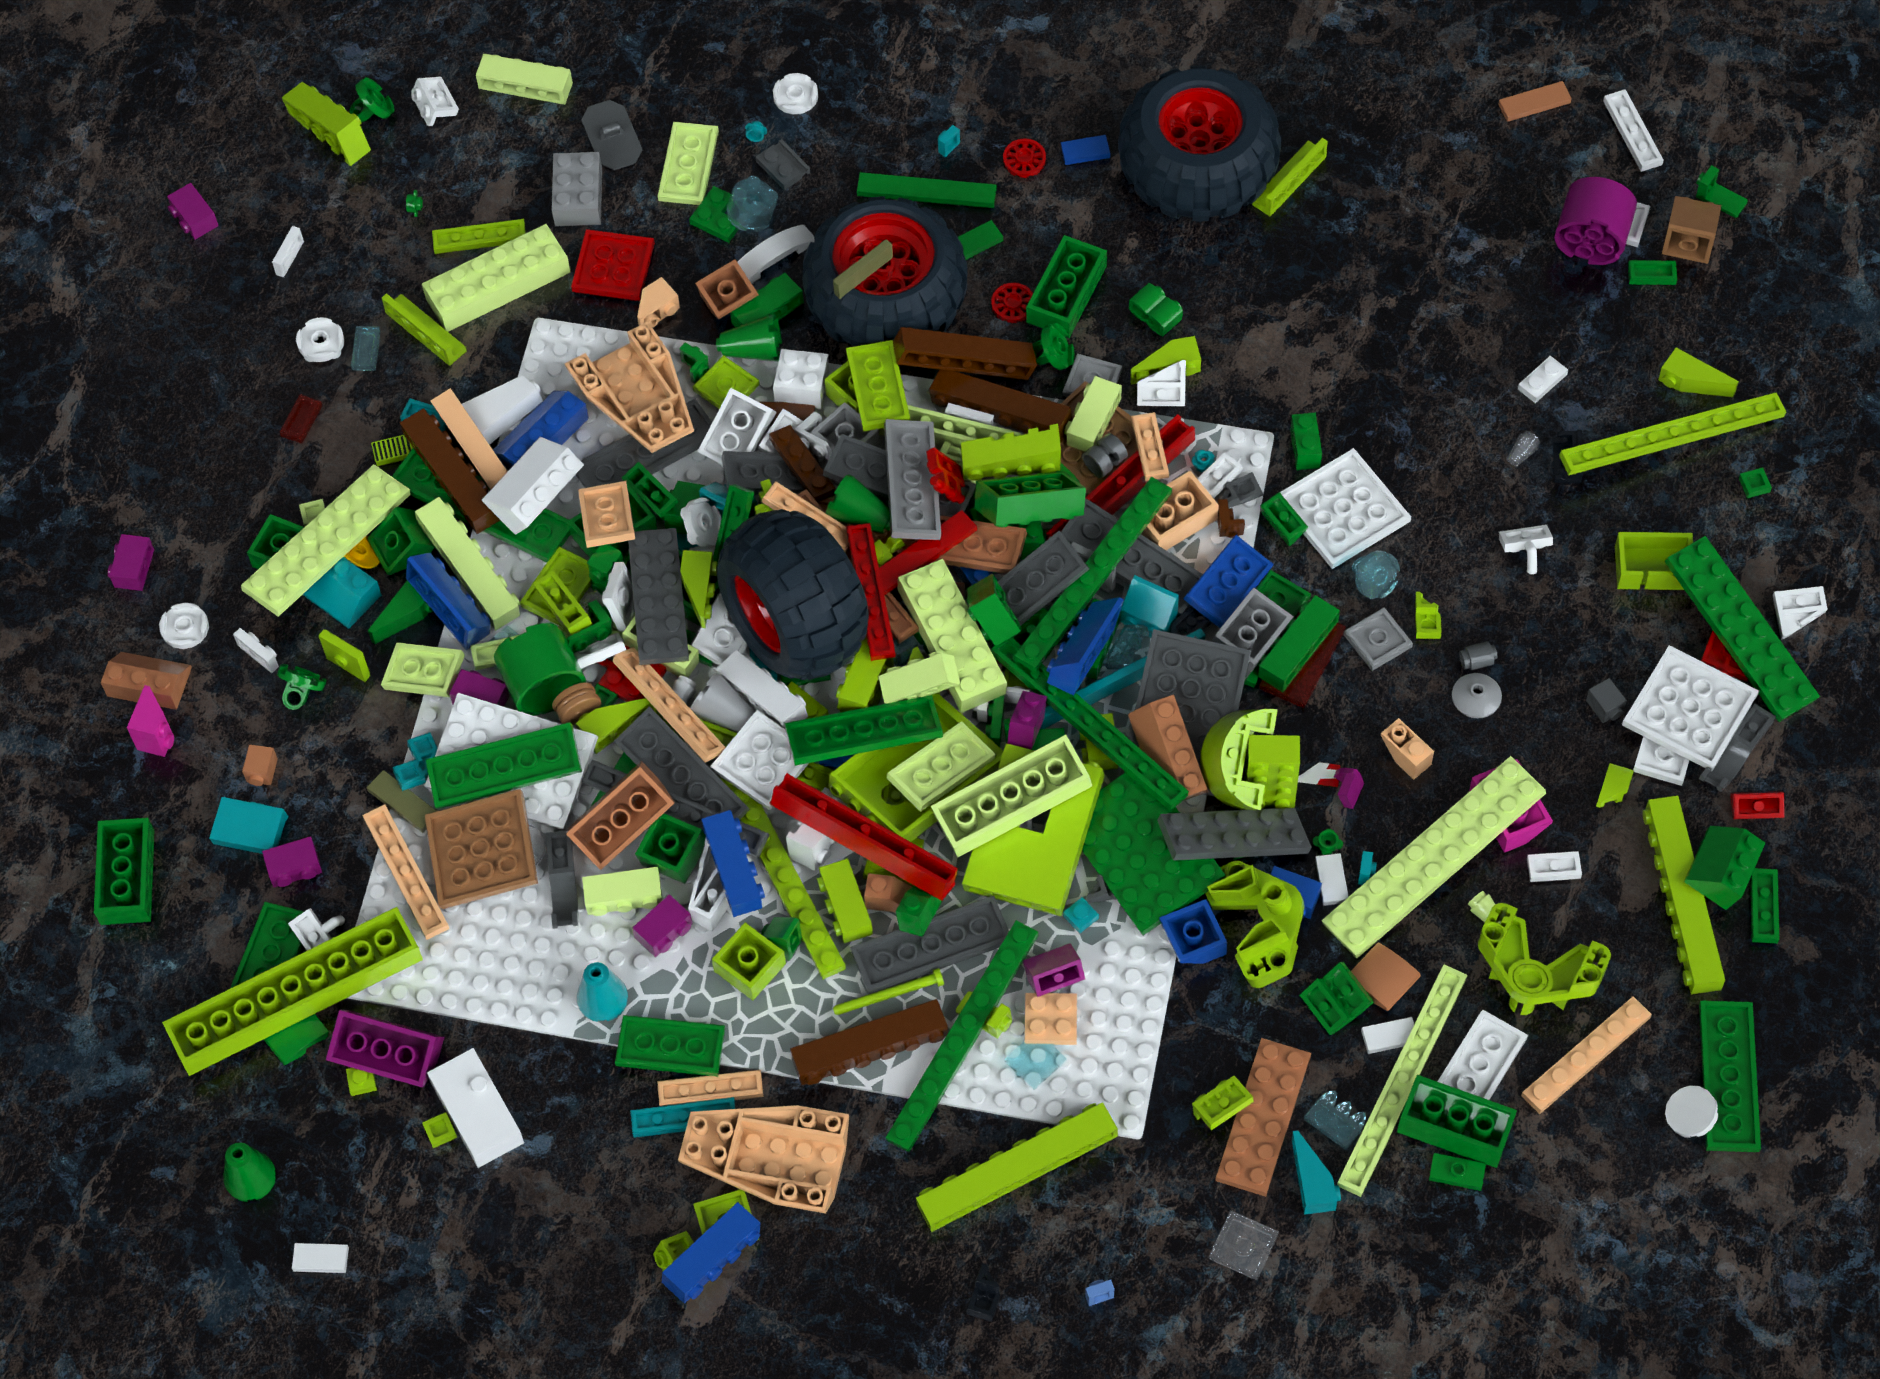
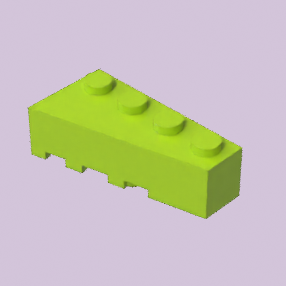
(327, 121)
(1012, 454)

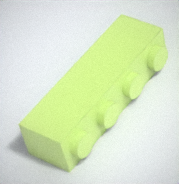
(524, 78)

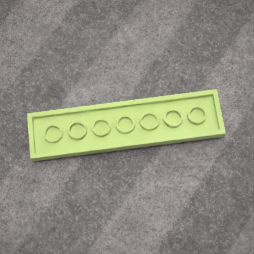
(325, 540)

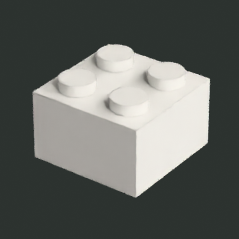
(801, 377)

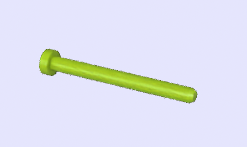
(890, 992)

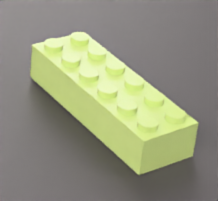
(496, 278)
(947, 627)
(1011, 796)

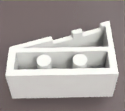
(809, 845)
(708, 897)

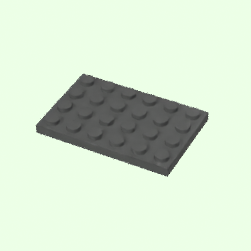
(1200, 674)

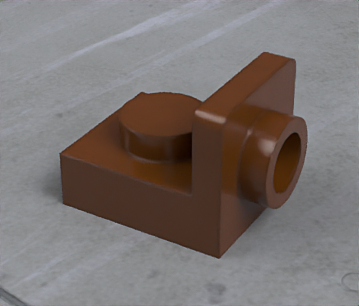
(1226, 523)

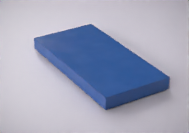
(1228, 581)

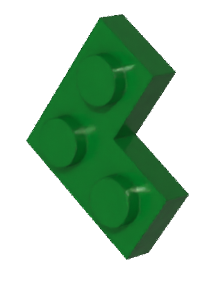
(711, 215)

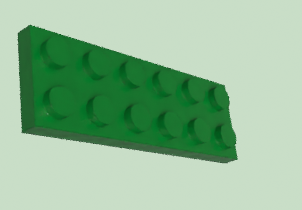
(863, 730)
(503, 765)
(1730, 1074)

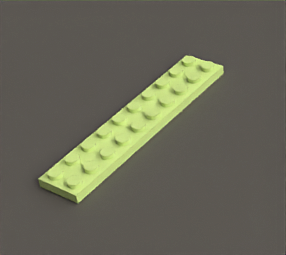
(1433, 857)

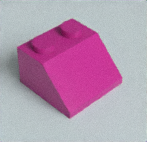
(149, 725)

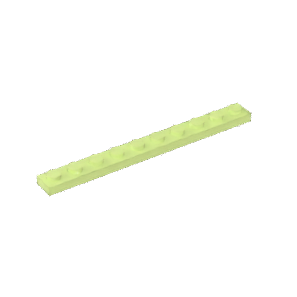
(1399, 1084)

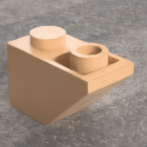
(657, 302)
(1407, 748)

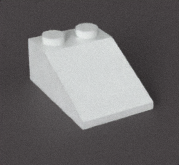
(737, 426)

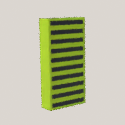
(391, 450)

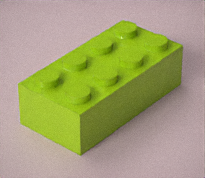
(1276, 764)

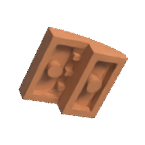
(1385, 975)

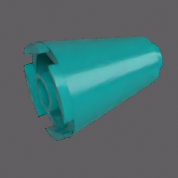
(601, 993)

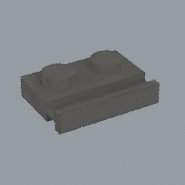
(782, 164)

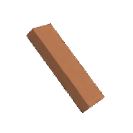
(1534, 101)

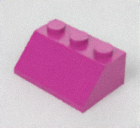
(1523, 828)

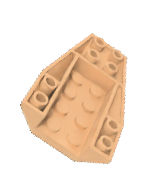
(637, 389)
(771, 1152)

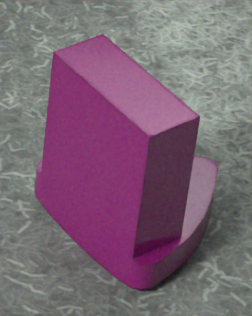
(1351, 786)

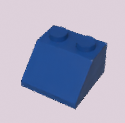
(1195, 934)

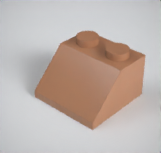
(726, 289)

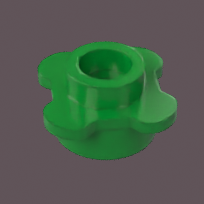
(414, 203)
(1332, 837)

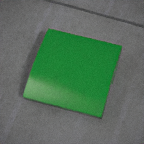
(1336, 998)
(294, 1040)

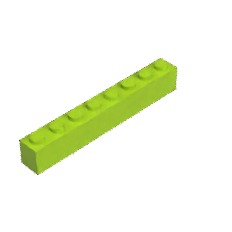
(1684, 904)
(1016, 1166)

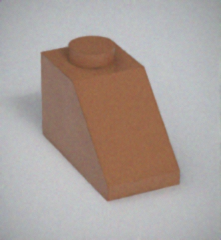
(884, 892)

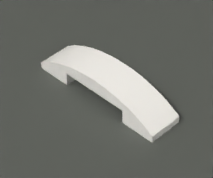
(774, 250)

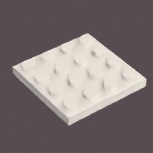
(1345, 508)
(1690, 708)

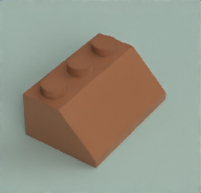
(129, 673)

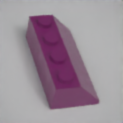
(384, 1048)

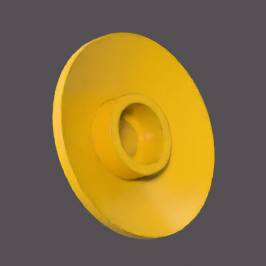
(363, 555)

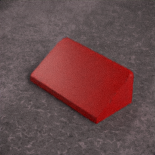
(1757, 804)

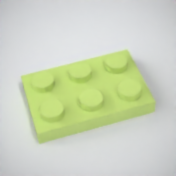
(422, 669)

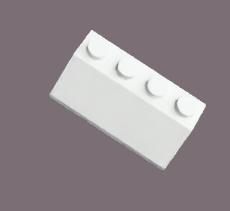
(532, 483)

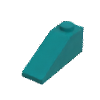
(1314, 1179)

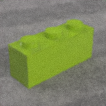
(844, 901)

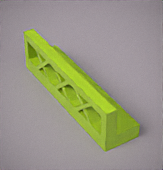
(1291, 176)
(423, 328)

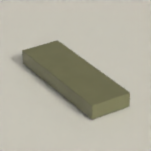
(862, 268)
(403, 803)

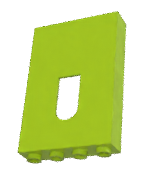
(865, 776)
(1031, 865)

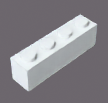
(762, 690)

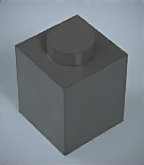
(1606, 701)

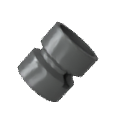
(1105, 455)

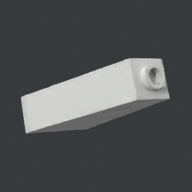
(503, 406)

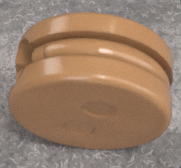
(575, 702)

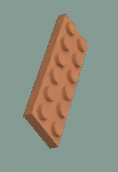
(1262, 1125)

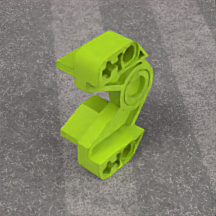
(1279, 907)
(1530, 980)

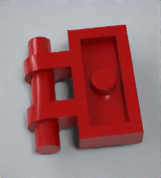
(947, 477)

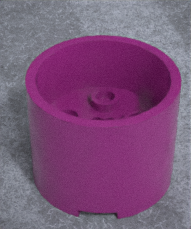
(1596, 220)

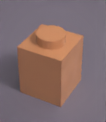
(259, 765)

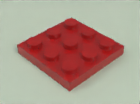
(612, 265)

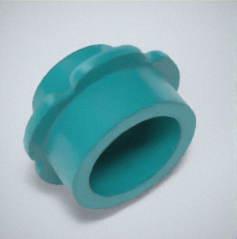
(755, 131)
(1201, 465)

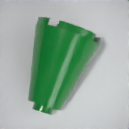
(752, 340)
(858, 505)
(247, 1172)

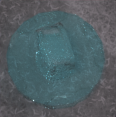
(1376, 574)

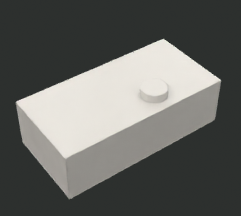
(475, 1107)

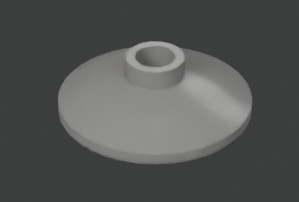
(1475, 704)

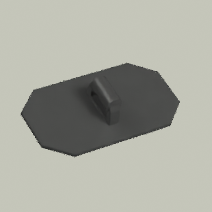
(612, 134)

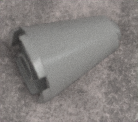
(722, 705)

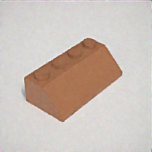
(1166, 741)
(620, 815)

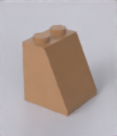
(1691, 229)

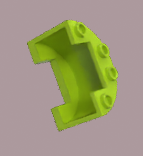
(1225, 754)

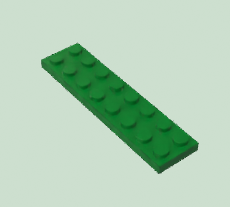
(539, 539)
(1742, 628)

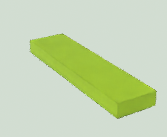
(477, 236)

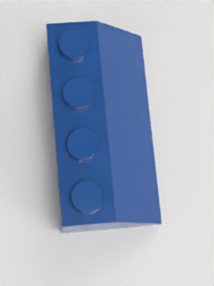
(552, 419)
(447, 599)
(1084, 644)

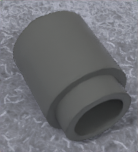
(1478, 655)

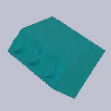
(344, 592)

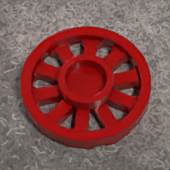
(1024, 158)
(1011, 302)

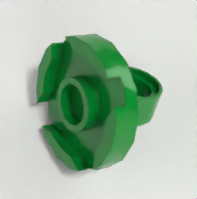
(371, 101)
(1055, 347)
(301, 681)

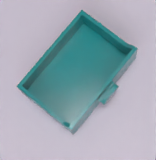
(247, 825)

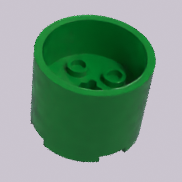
(537, 667)

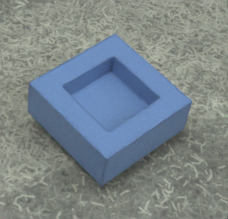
(1099, 1291)

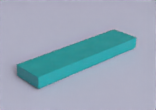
(672, 1117)

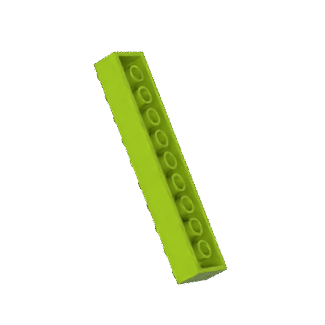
(292, 991)

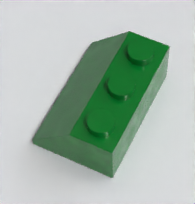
(1724, 864)

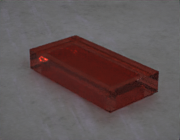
(301, 419)

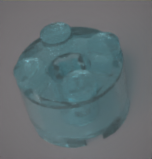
(751, 204)

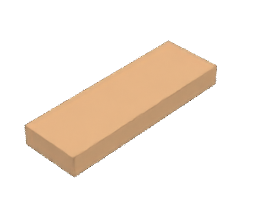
(1150, 446)

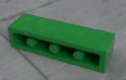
(1298, 643)

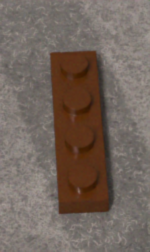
(802, 463)

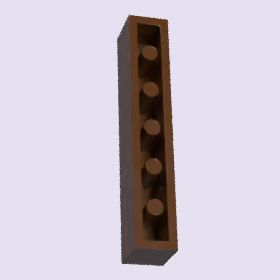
(964, 353)
(1007, 405)
(449, 468)
(869, 1042)

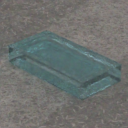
(365, 348)

